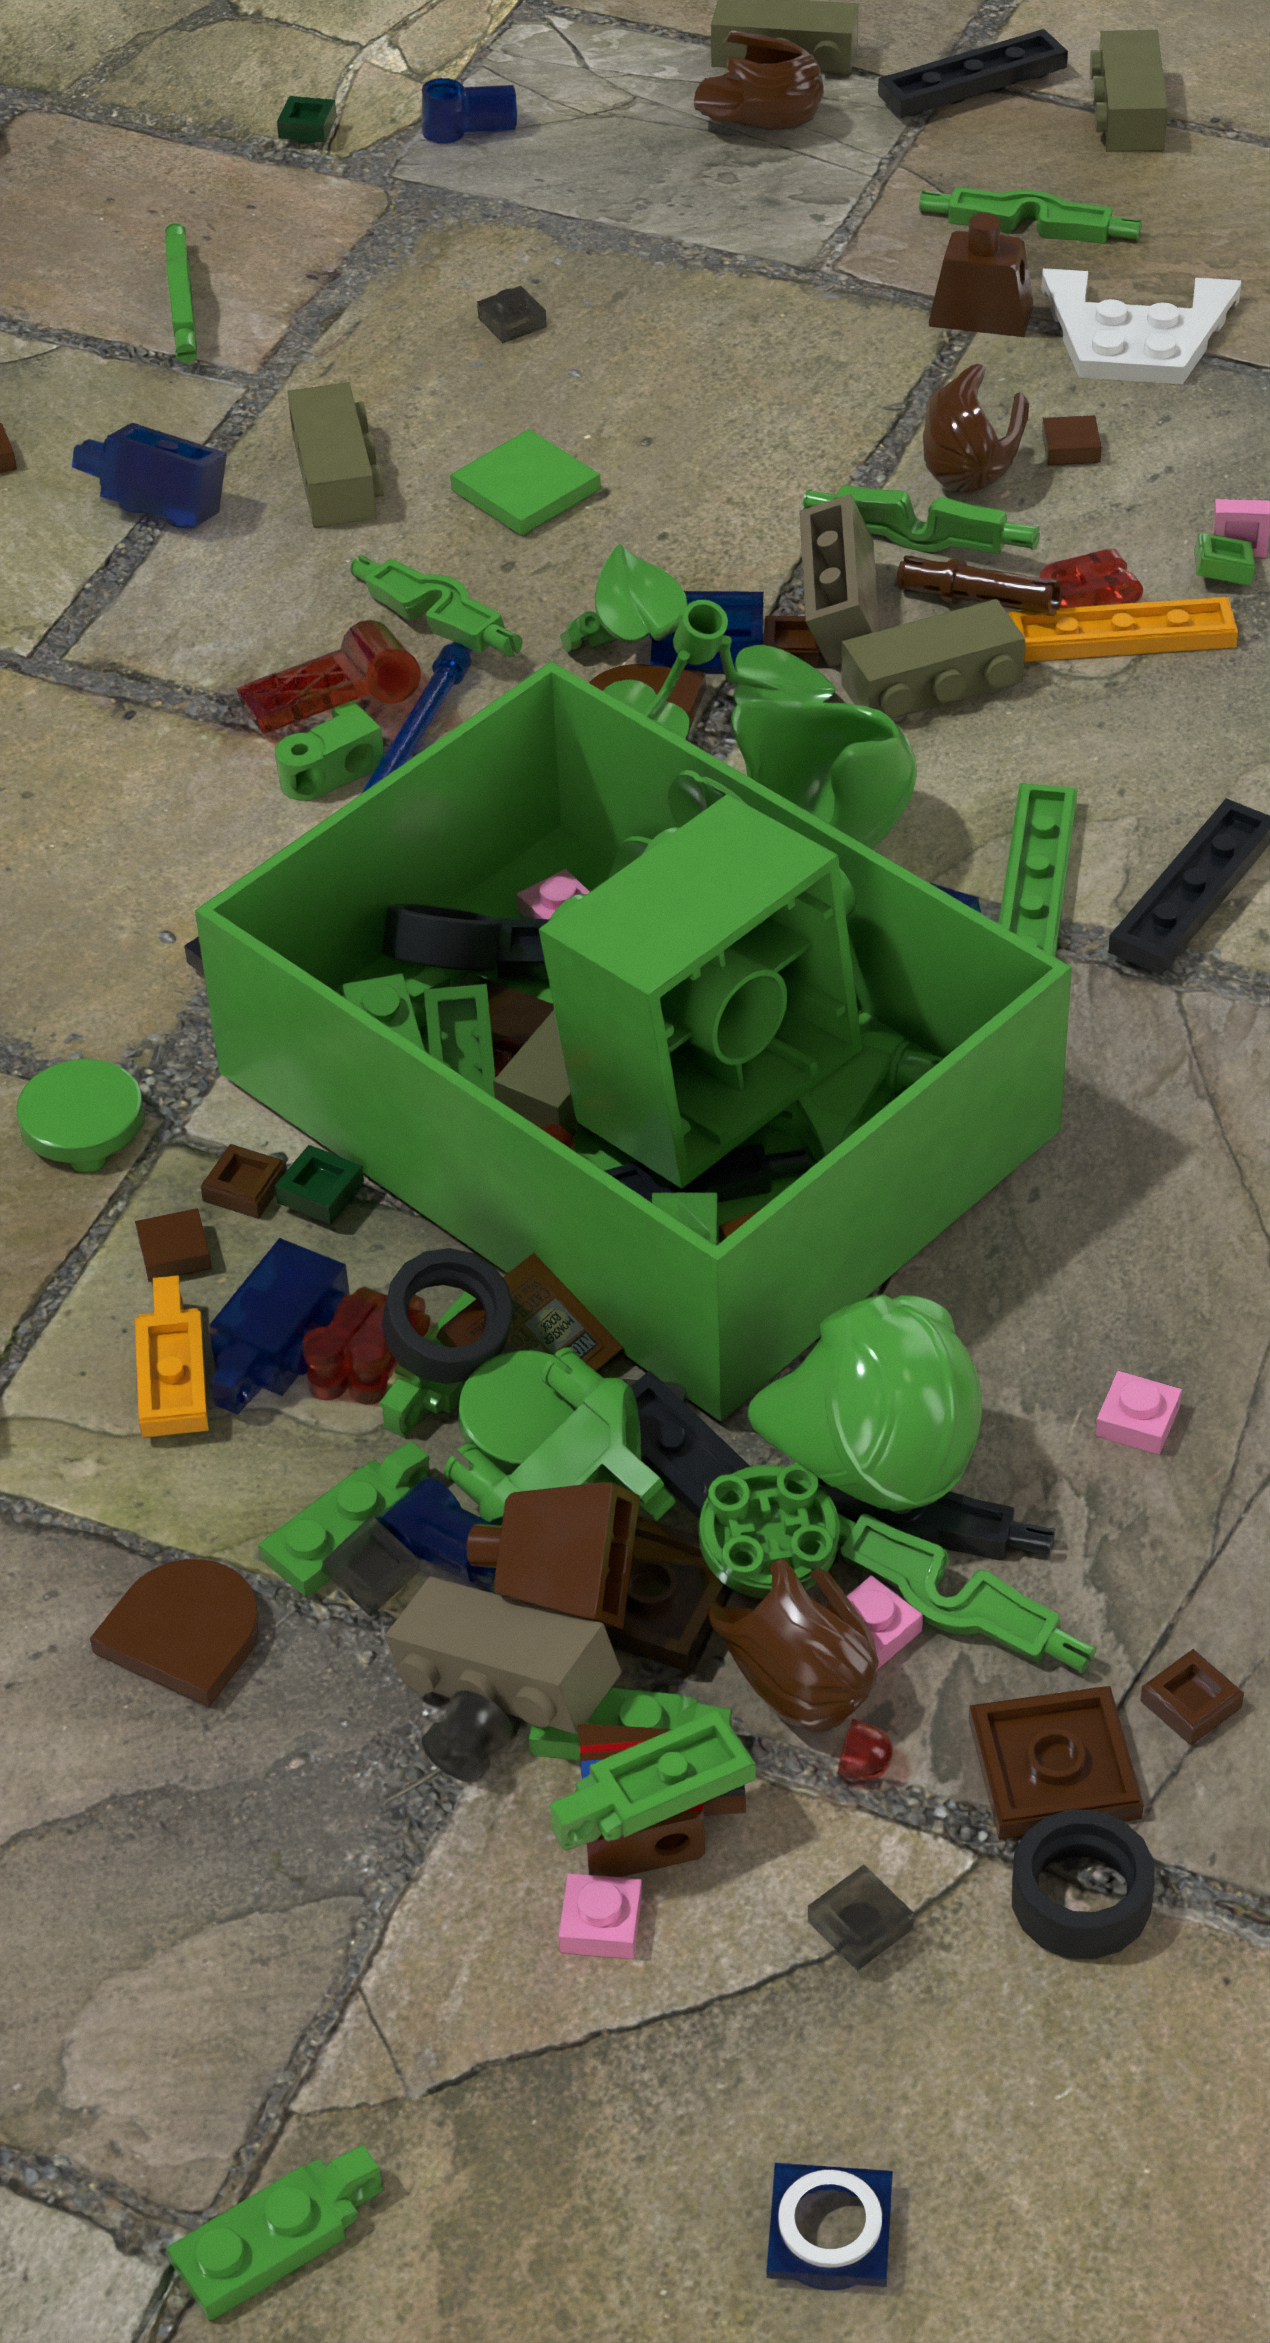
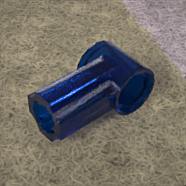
(455, 109)
(436, 1529)

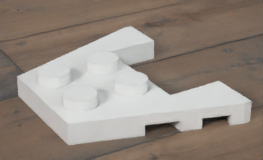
(1136, 340)

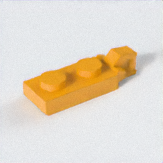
(170, 1365)

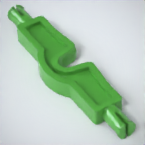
(1055, 216)
(180, 293)
(947, 525)
(443, 599)
(982, 1606)

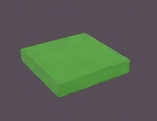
(525, 482)

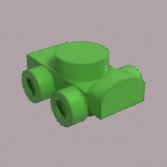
(585, 627)

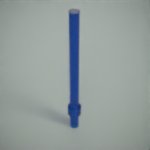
(448, 670)

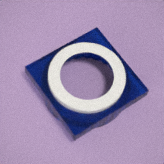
(829, 2269)

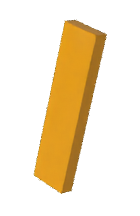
(1127, 629)

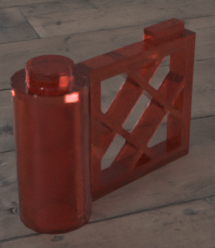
(366, 664)

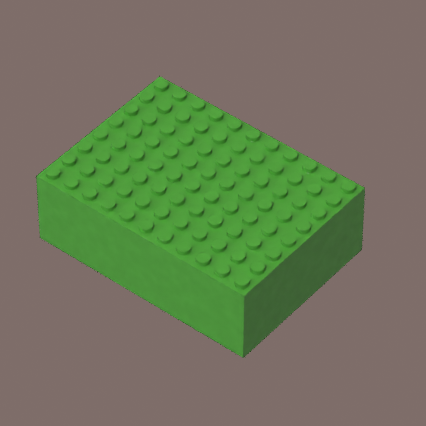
(556, 785)

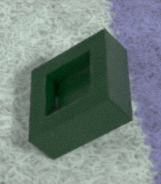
(306, 119)
(319, 1184)

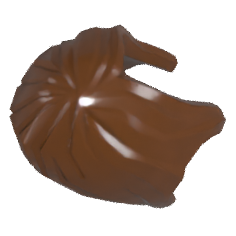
(768, 89)
(960, 440)
(799, 1655)

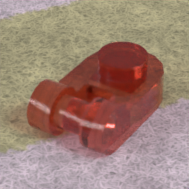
(1095, 579)
(328, 1347)
(370, 1356)

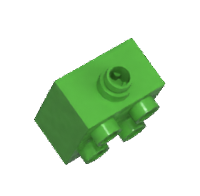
(703, 987)

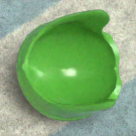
(831, 761)
(879, 1404)

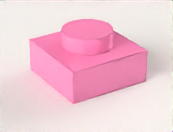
(1244, 521)
(547, 895)
(1138, 1412)
(887, 1617)
(600, 1916)

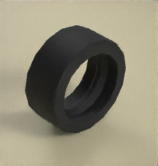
(441, 937)
(456, 1270)
(1082, 1932)

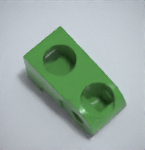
(329, 754)

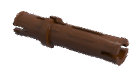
(959, 582)

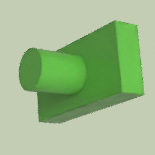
(462, 1032)

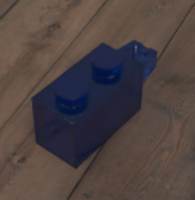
(156, 474)
(264, 1323)

